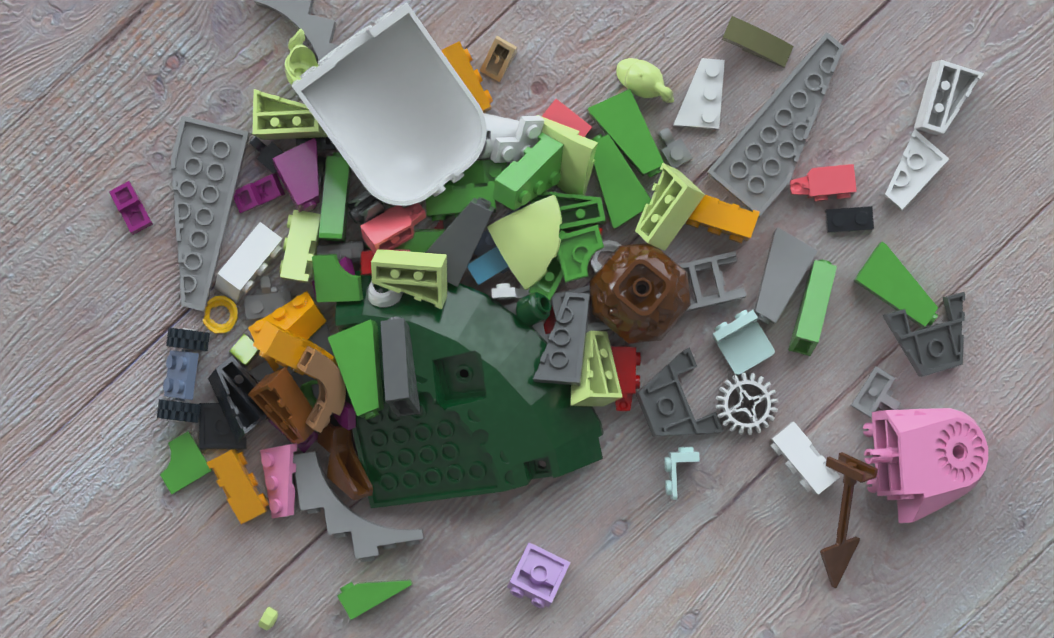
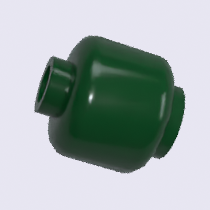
(533, 308)

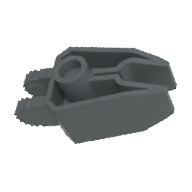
(365, 207)

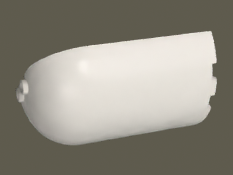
(396, 109)

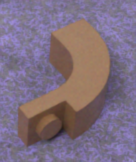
(331, 387)

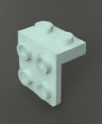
(743, 342)
(684, 454)

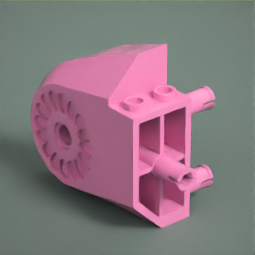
(925, 458)

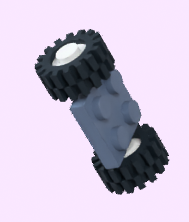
(182, 375)

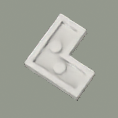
(511, 148)
(505, 292)

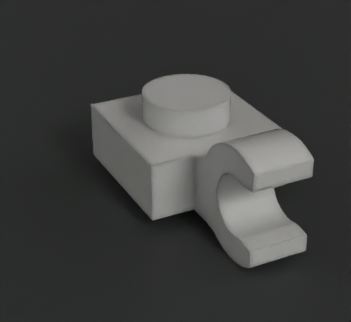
(675, 151)

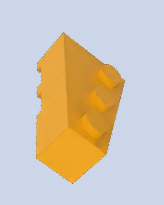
(460, 61)
(724, 218)
(297, 316)
(285, 347)
(239, 485)

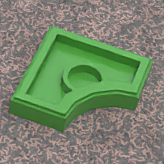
(576, 251)
(333, 282)
(186, 463)

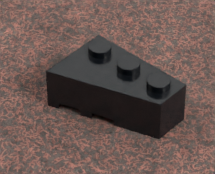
(231, 389)

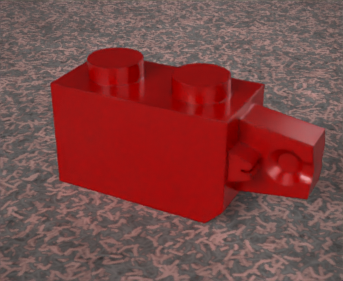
(625, 362)

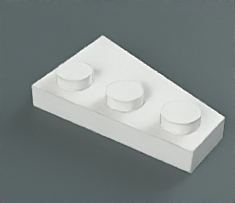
(703, 99)
(916, 169)

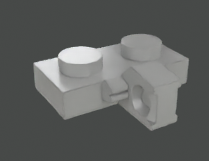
(266, 300)
(876, 393)

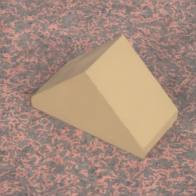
(498, 59)

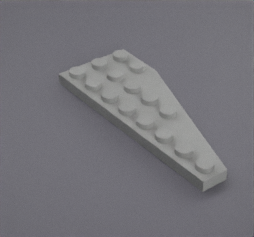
(770, 145)
(204, 184)

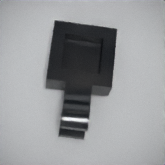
(267, 153)

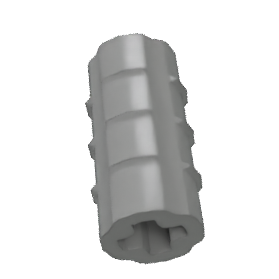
(349, 249)

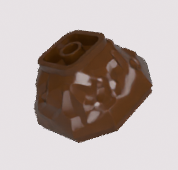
(633, 314)

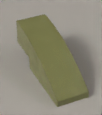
(757, 41)

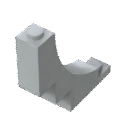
(316, 29)

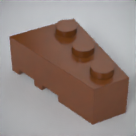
(284, 404)

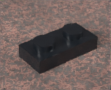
(849, 219)

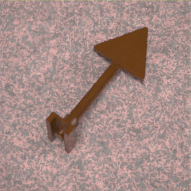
(839, 555)

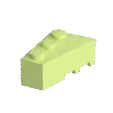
(669, 208)

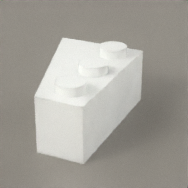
(943, 95)
(248, 262)
(803, 459)

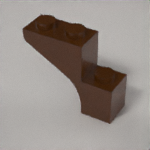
(344, 465)

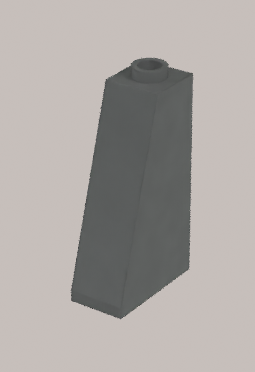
(462, 238)
(399, 367)

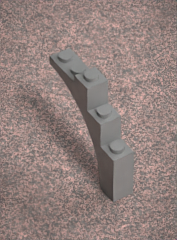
(340, 519)

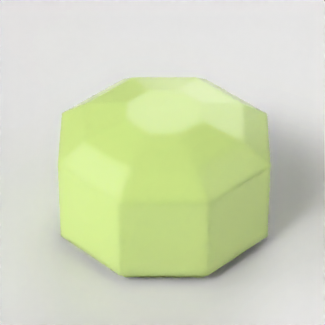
(268, 619)

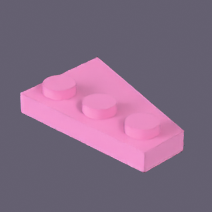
(278, 472)

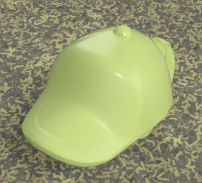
(299, 58)
(643, 79)

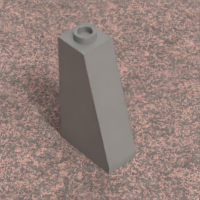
(783, 271)

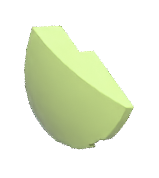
(576, 157)
(529, 239)

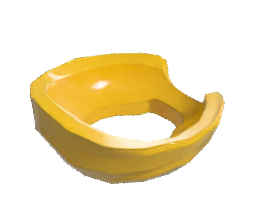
(220, 301)

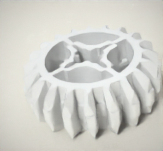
(765, 395)

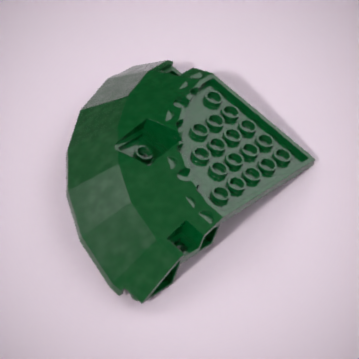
(474, 429)

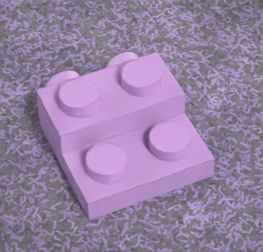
(538, 576)

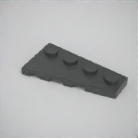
(565, 349)

